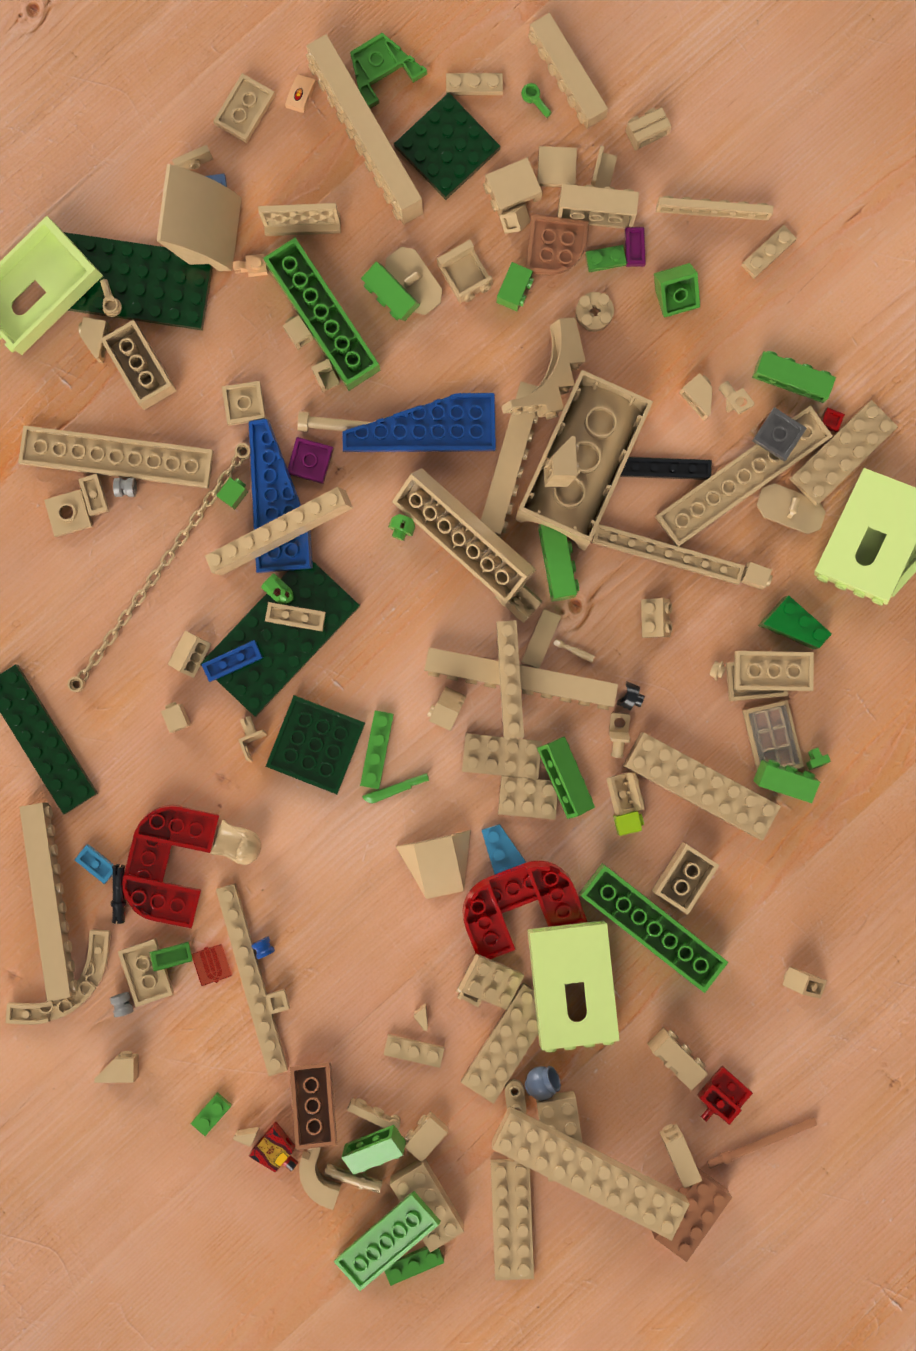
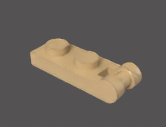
(374, 1115)

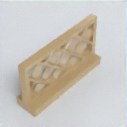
(300, 219)

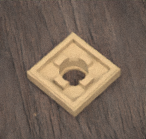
(80, 518)

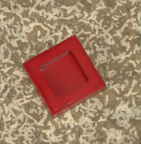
(832, 419)

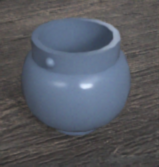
(542, 1083)

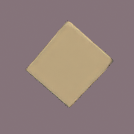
(421, 1017)
(246, 1136)

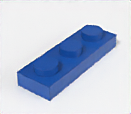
(232, 661)

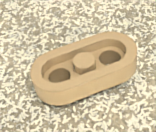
(515, 1100)

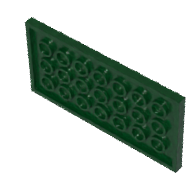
(147, 282)
(282, 646)

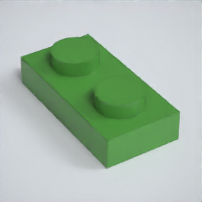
(605, 258)
(211, 1114)

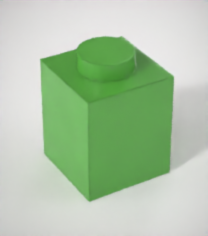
(232, 492)

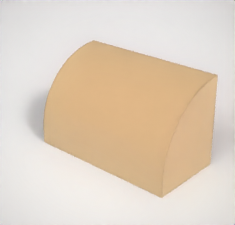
(189, 654)

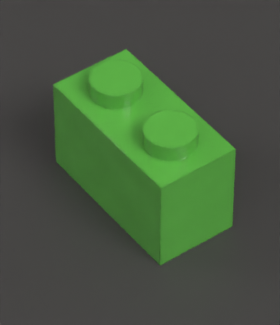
(514, 287)

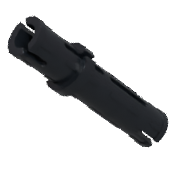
(118, 902)

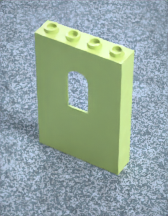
(57, 267)
(885, 507)
(573, 956)

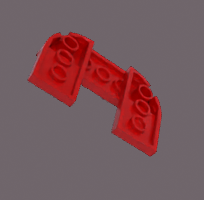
(149, 857)
(513, 889)

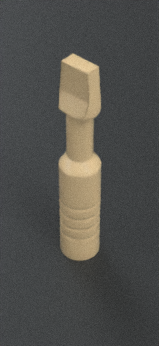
(574, 650)

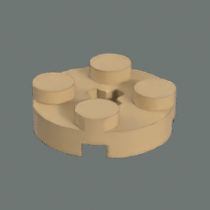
(600, 302)

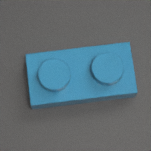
(95, 863)

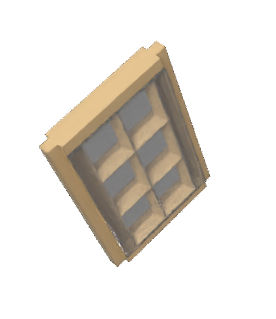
(773, 734)

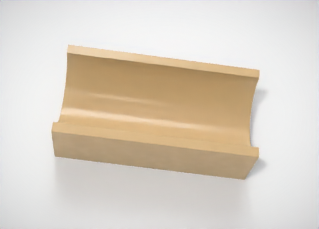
(605, 427)

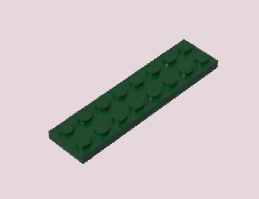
(43, 741)

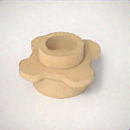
(717, 670)

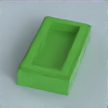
(171, 956)

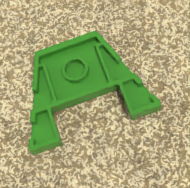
(379, 59)

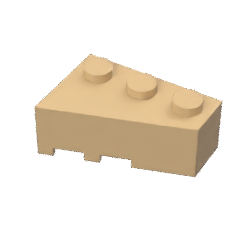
(678, 1058)

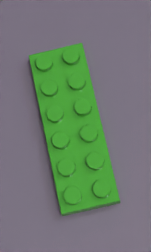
(387, 1241)

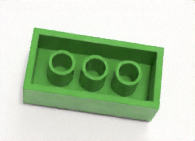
(558, 564)

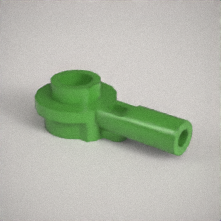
(531, 94)

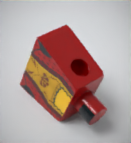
(274, 1150)

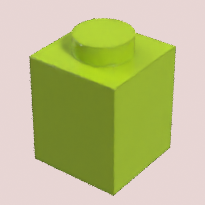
(628, 823)

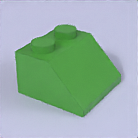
(677, 289)

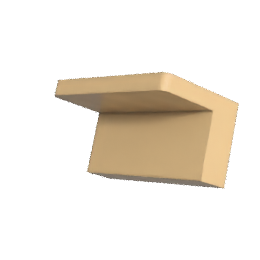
(603, 169)

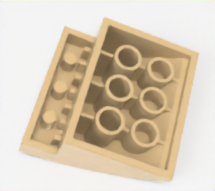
(198, 219)

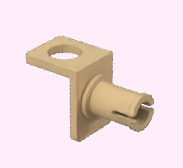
(735, 399)
(251, 735)
(619, 735)

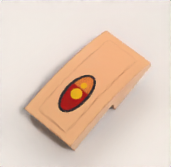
(300, 93)

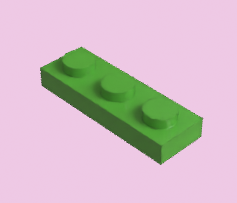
(413, 1264)

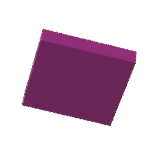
(310, 460)

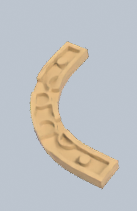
(87, 983)

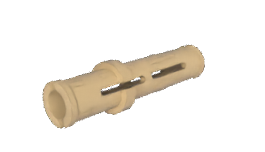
(359, 1180)

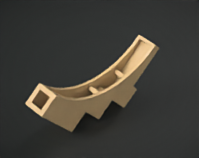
(565, 358)

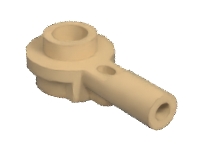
(111, 305)

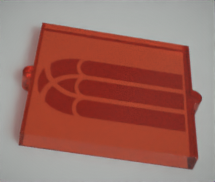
(211, 964)

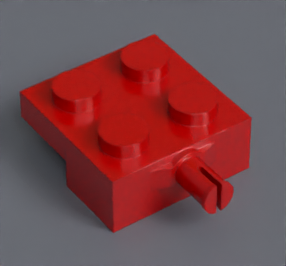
(724, 1096)

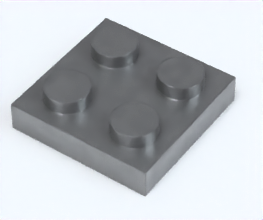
(779, 434)

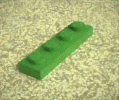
(377, 749)

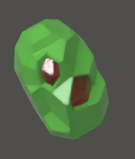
(278, 590)

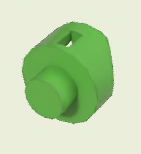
(400, 533)

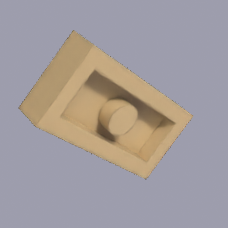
(93, 495)

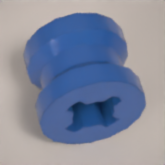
(263, 947)

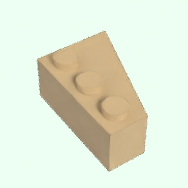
(447, 708)

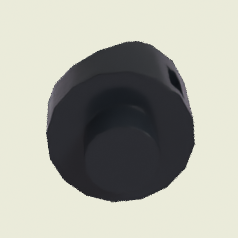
(632, 697)

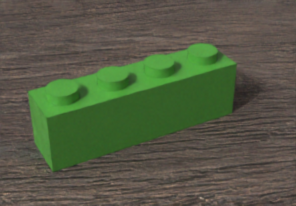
(794, 377)
(566, 777)

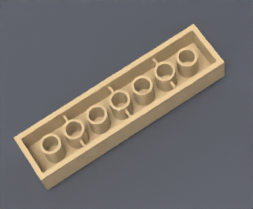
(463, 535)
(701, 786)

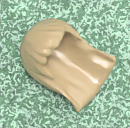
(236, 843)

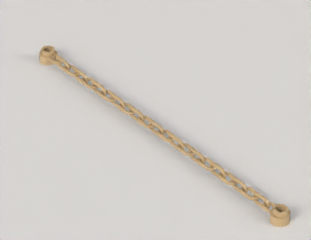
(71, 683)

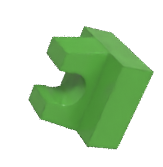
(817, 759)

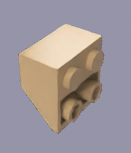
(563, 465)

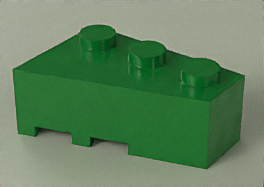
(796, 624)

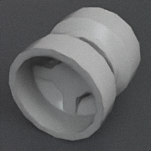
(124, 487)
(121, 1004)

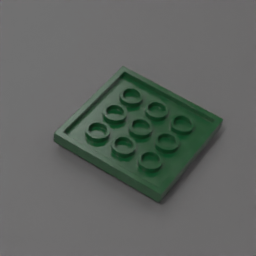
(447, 146)
(315, 744)

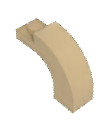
(315, 1185)

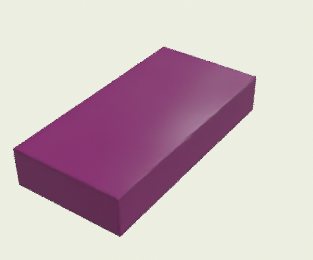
(635, 246)

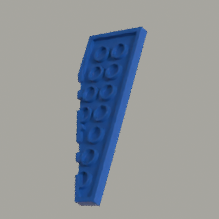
(446, 425)
(273, 497)

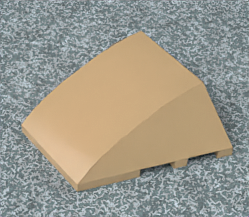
(438, 863)

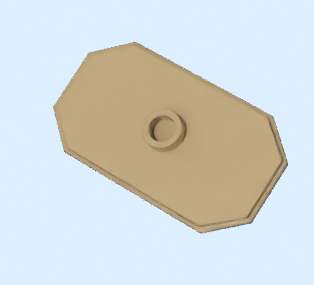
(415, 277)
(790, 509)

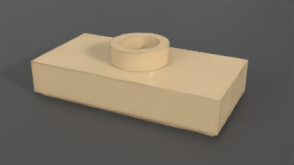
(193, 159)

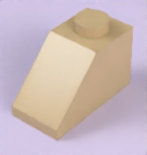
(91, 332)
(699, 395)
(804, 982)
(120, 1070)

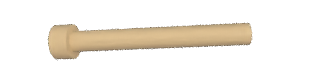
(306, 421)

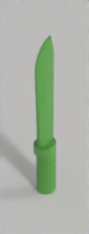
(394, 789)

